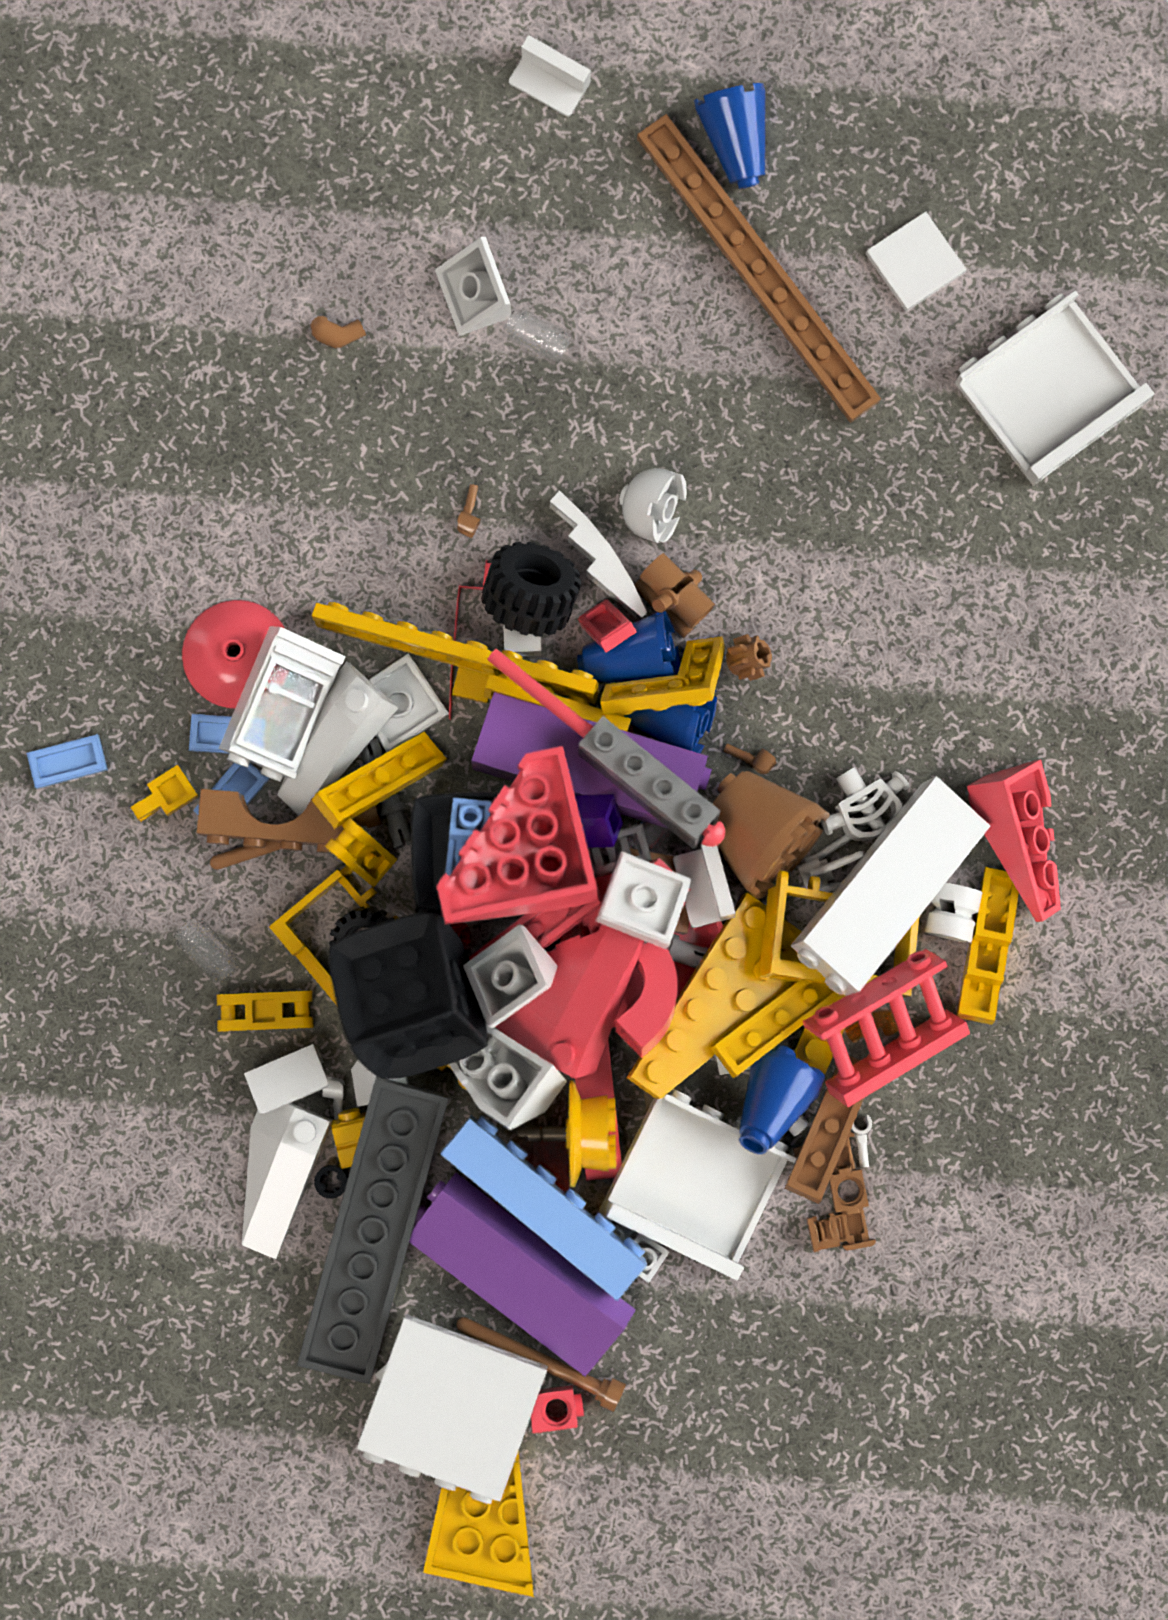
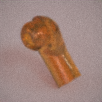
(881, 1018)

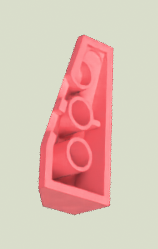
(1013, 808)

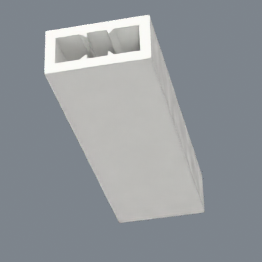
(889, 887)

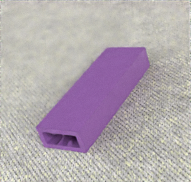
(523, 727)
(519, 1273)

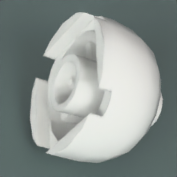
(651, 503)

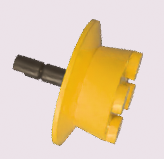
(584, 1133)

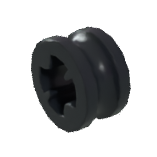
(321, 1187)

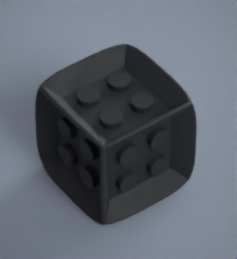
(430, 844)
(406, 996)

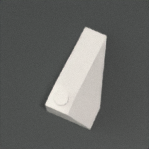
(345, 726)
(508, 1080)
(280, 1163)

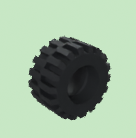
(531, 589)

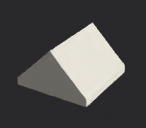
(474, 288)
(509, 974)

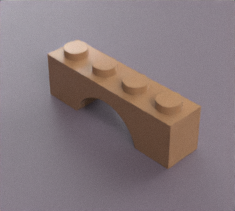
(227, 816)

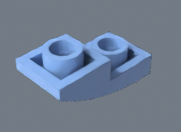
(465, 818)

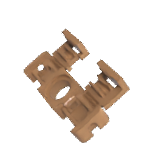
(851, 1223)

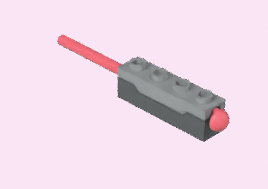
(629, 767)

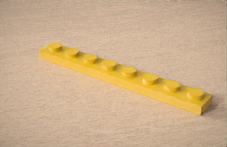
(443, 648)

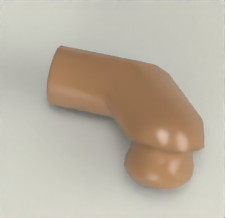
(335, 335)

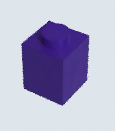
(599, 819)

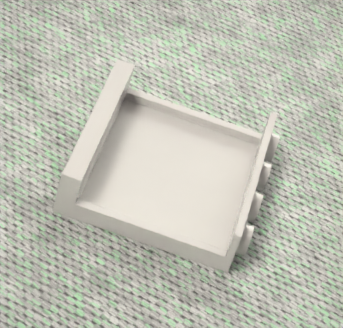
(1050, 388)
(693, 1183)
(452, 1409)

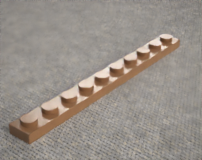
(758, 268)

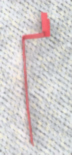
(487, 566)

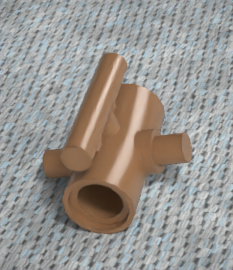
(674, 591)

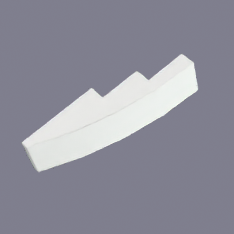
(606, 567)

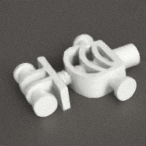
(858, 793)

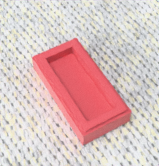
(606, 625)

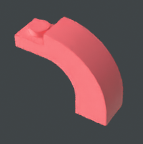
(652, 1013)

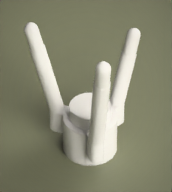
(822, 868)

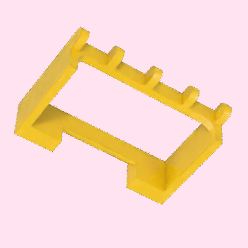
(293, 942)
(791, 971)

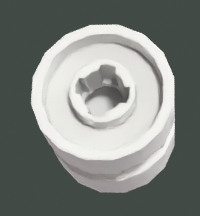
(956, 925)

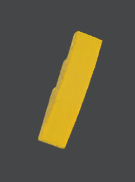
(989, 948)

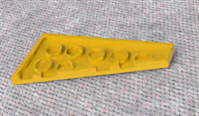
(715, 999)
(482, 1540)

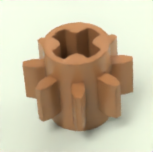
(748, 657)

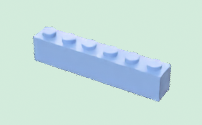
(544, 1206)

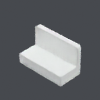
(550, 77)
(709, 895)
(287, 1079)

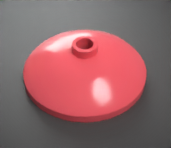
(206, 647)

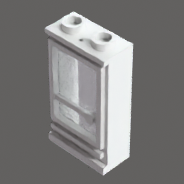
(280, 703)

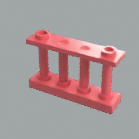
(903, 1053)

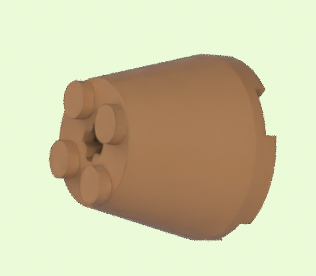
(764, 829)

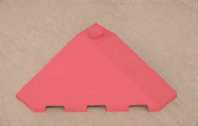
(527, 852)
(576, 1014)

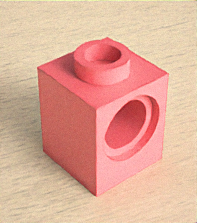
(543, 1422)

